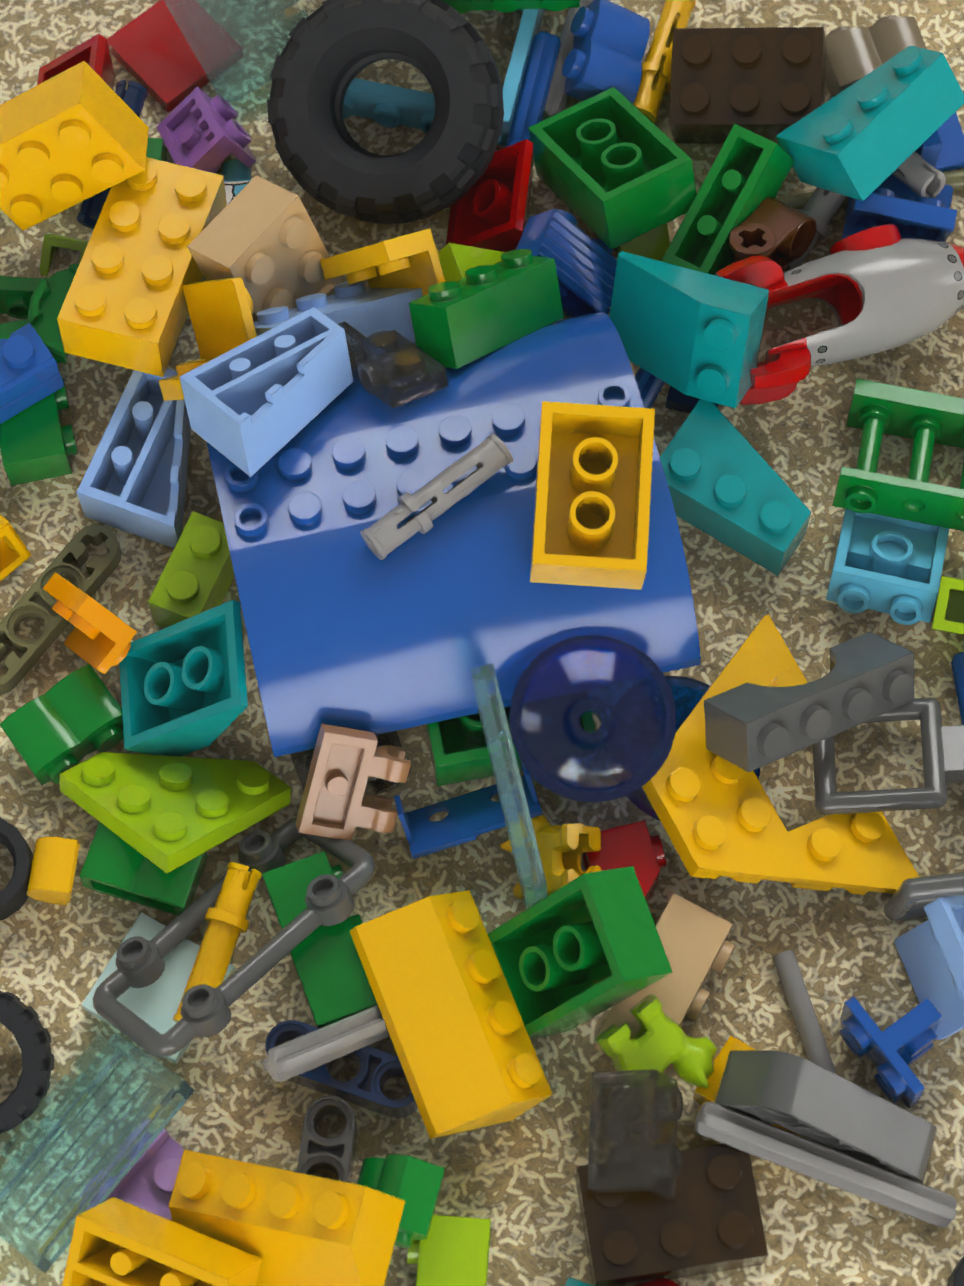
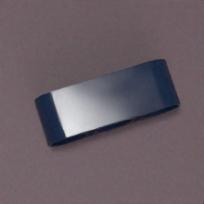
(362, 1090)

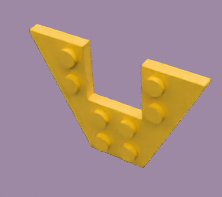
(727, 822)

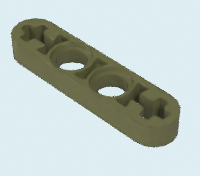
(38, 603)

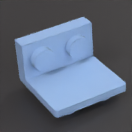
(935, 961)

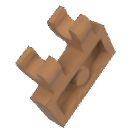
(338, 779)

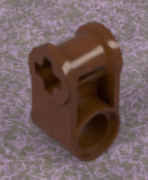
(773, 232)

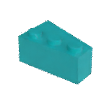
(874, 123)
(732, 490)

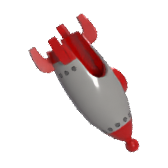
(875, 284)

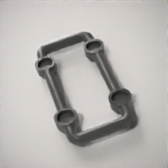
(207, 1008)

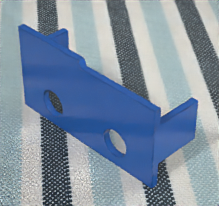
(466, 818)

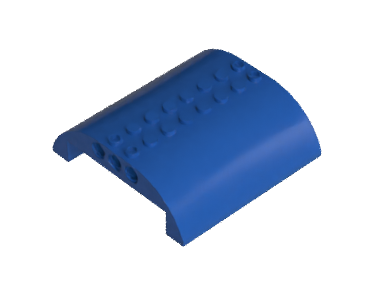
(398, 636)

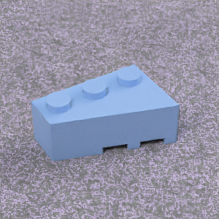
(361, 307)
(268, 388)
(141, 464)

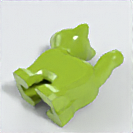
(658, 1045)

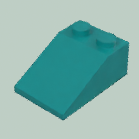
(689, 326)
(184, 683)

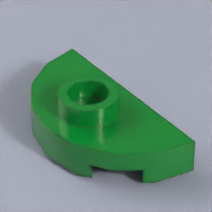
(46, 306)

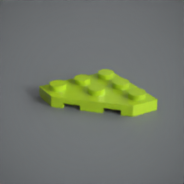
(174, 803)

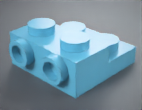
(888, 566)

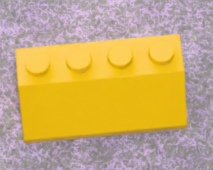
(450, 1014)
(297, 1222)

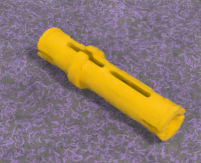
(658, 62)
(224, 927)

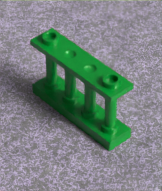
(913, 415)

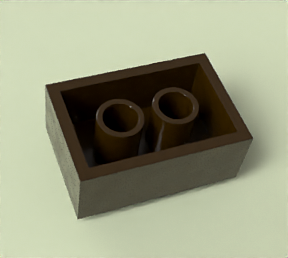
(744, 78)
(699, 1230)

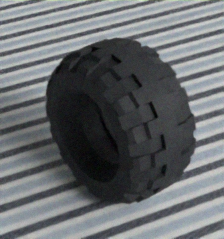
(310, 94)

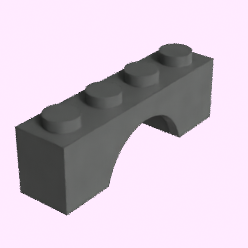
(766, 723)

